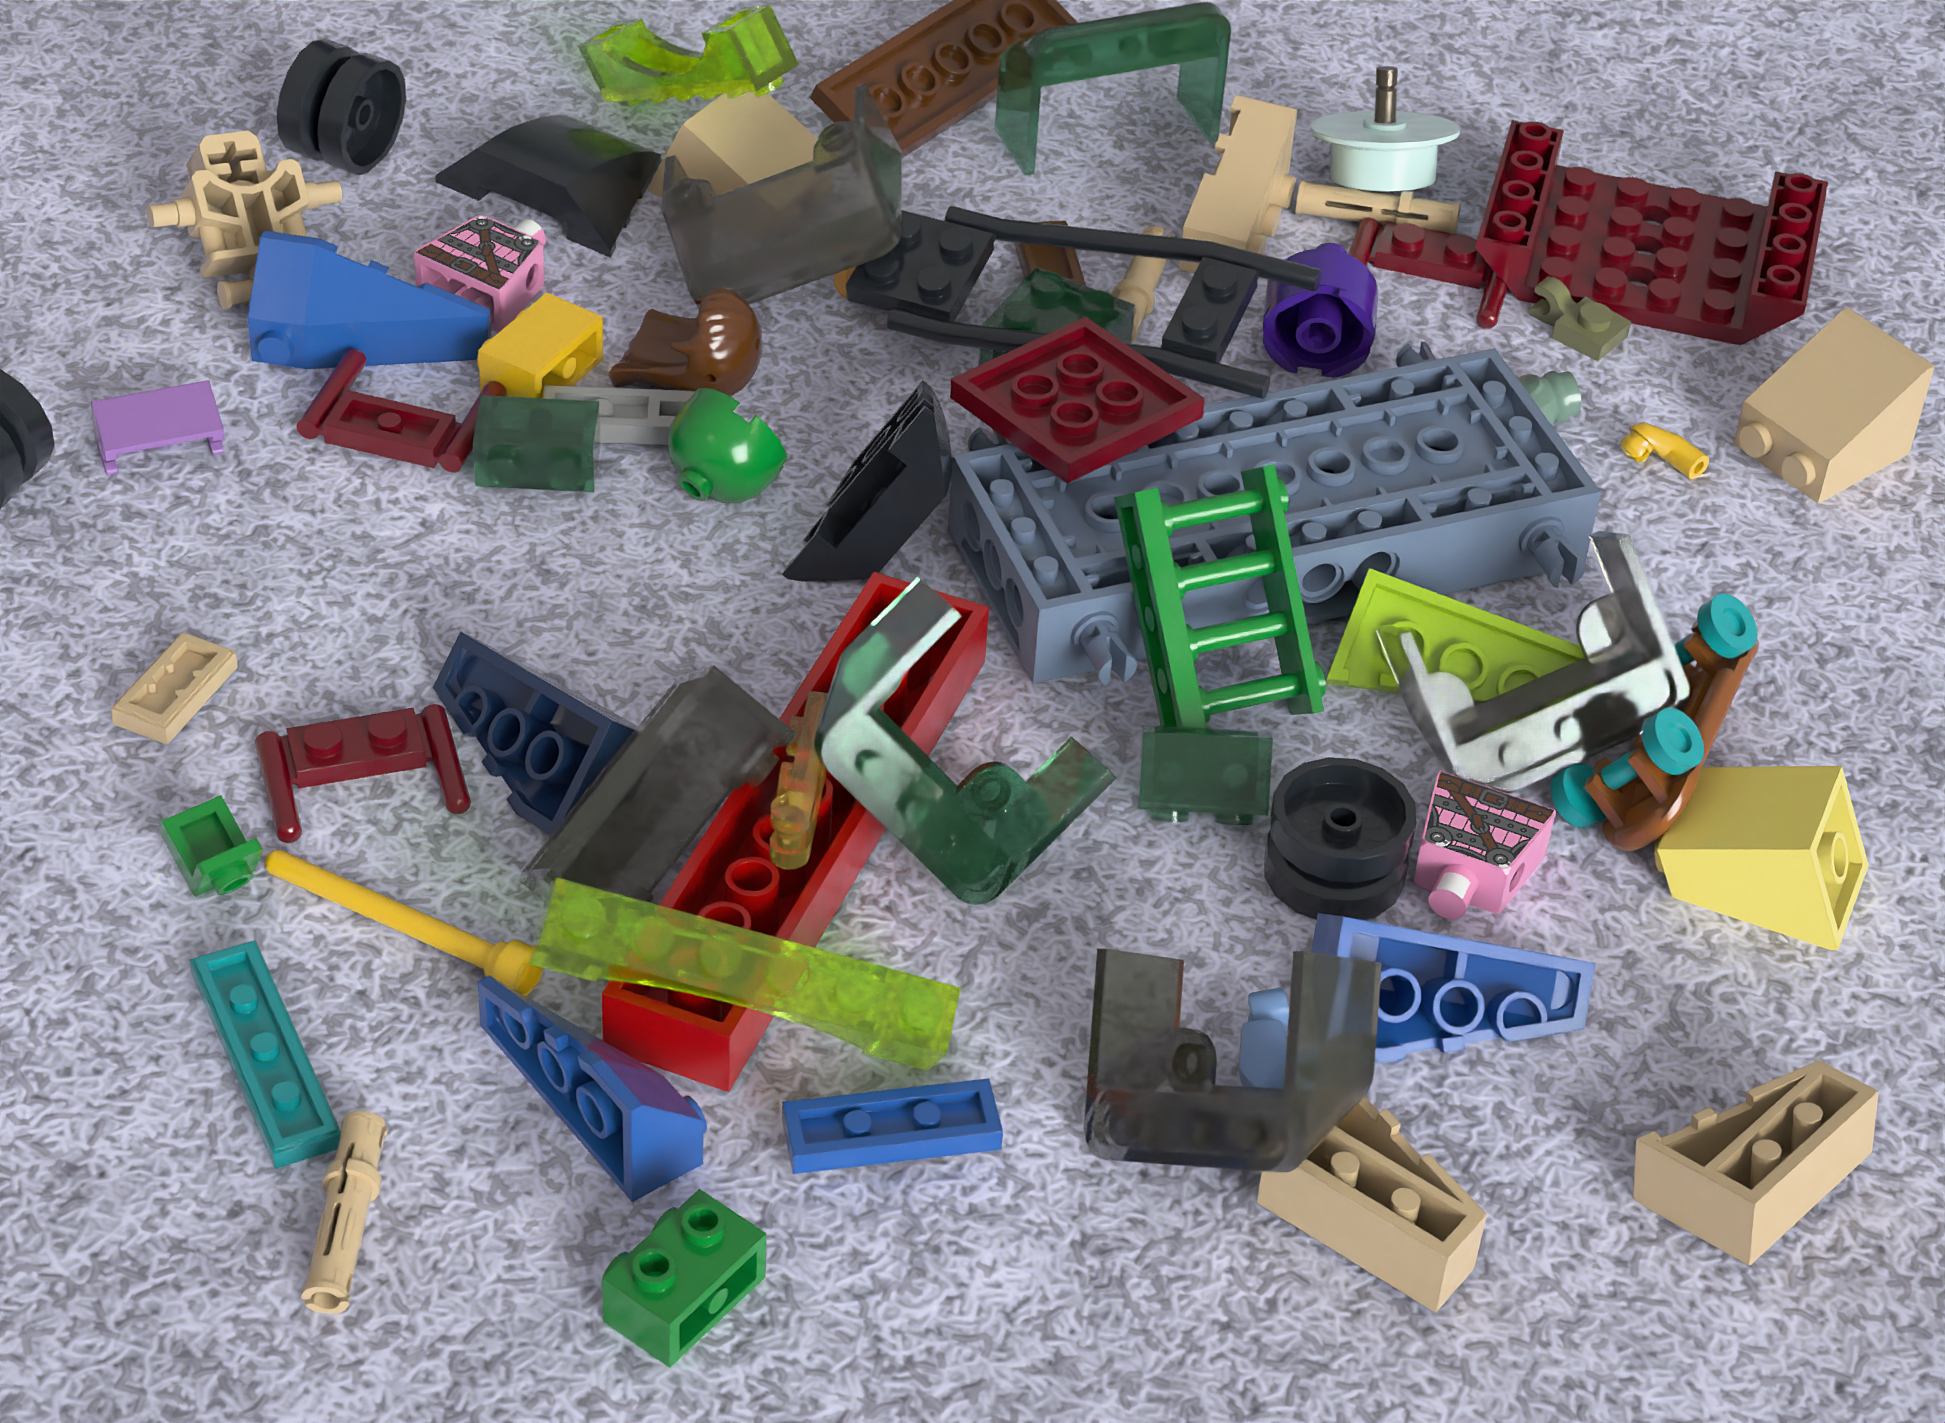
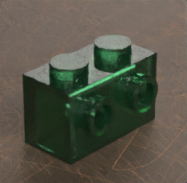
(537, 443)
(1204, 772)

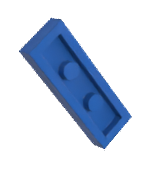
(891, 1126)

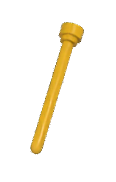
(501, 961)

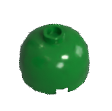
(722, 452)

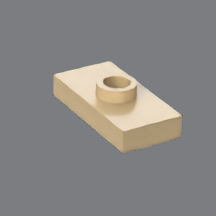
(174, 688)

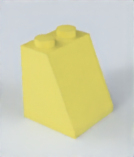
(1769, 849)

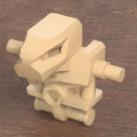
(234, 201)

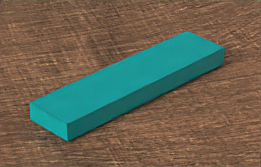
(266, 1054)

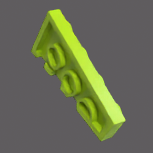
(1451, 638)

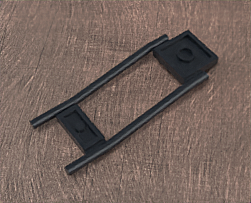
(940, 261)

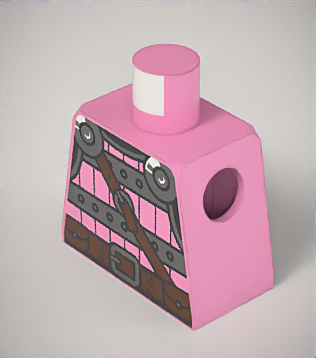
(486, 265)
(1478, 846)

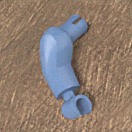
(1264, 1040)

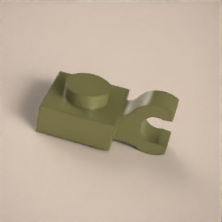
(1581, 325)

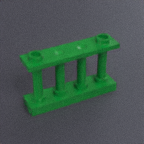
(1162, 584)

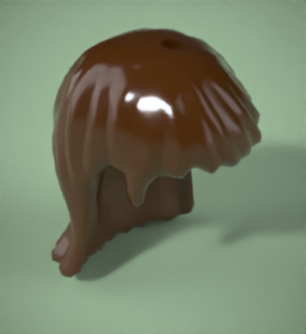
(687, 354)

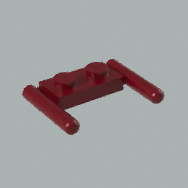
(1432, 256)
(386, 425)
(357, 750)

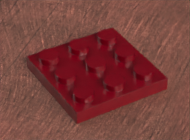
(1076, 399)

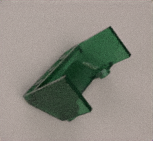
(1184, 34)
(965, 833)

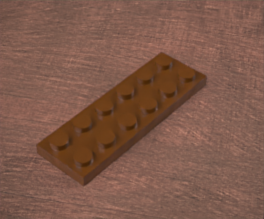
(937, 66)

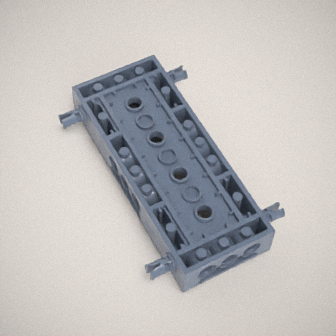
(1395, 470)

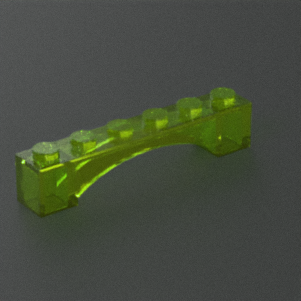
(739, 57)
(643, 943)

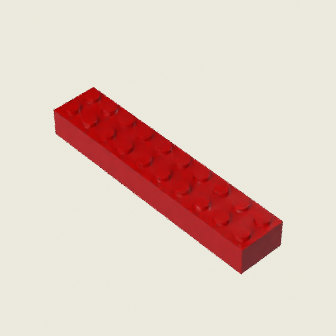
(739, 885)

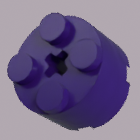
(1327, 326)

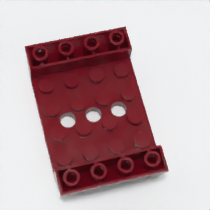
(1717, 261)

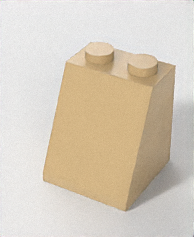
(738, 143)
(1836, 408)

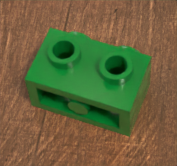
(683, 1277)

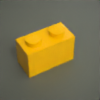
(543, 346)

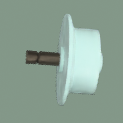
(1384, 146)

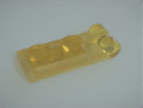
(799, 791)

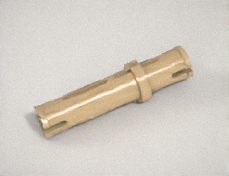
(1315, 198)
(1141, 282)
(350, 1187)

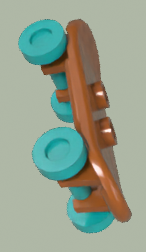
(1658, 775)

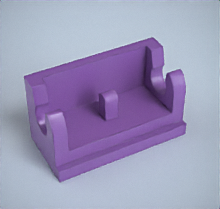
(156, 421)

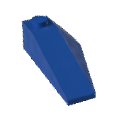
(319, 305)
(1458, 989)
(606, 1098)

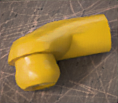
(1667, 445)

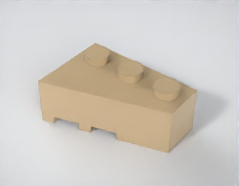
(1250, 181)
(1760, 1164)
(1382, 1206)

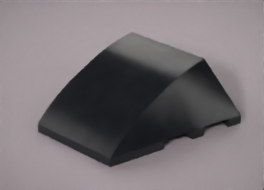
(563, 172)
(881, 495)

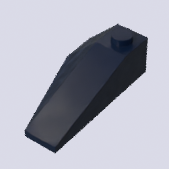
(531, 727)

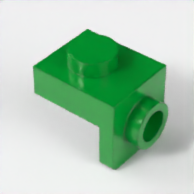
(210, 848)

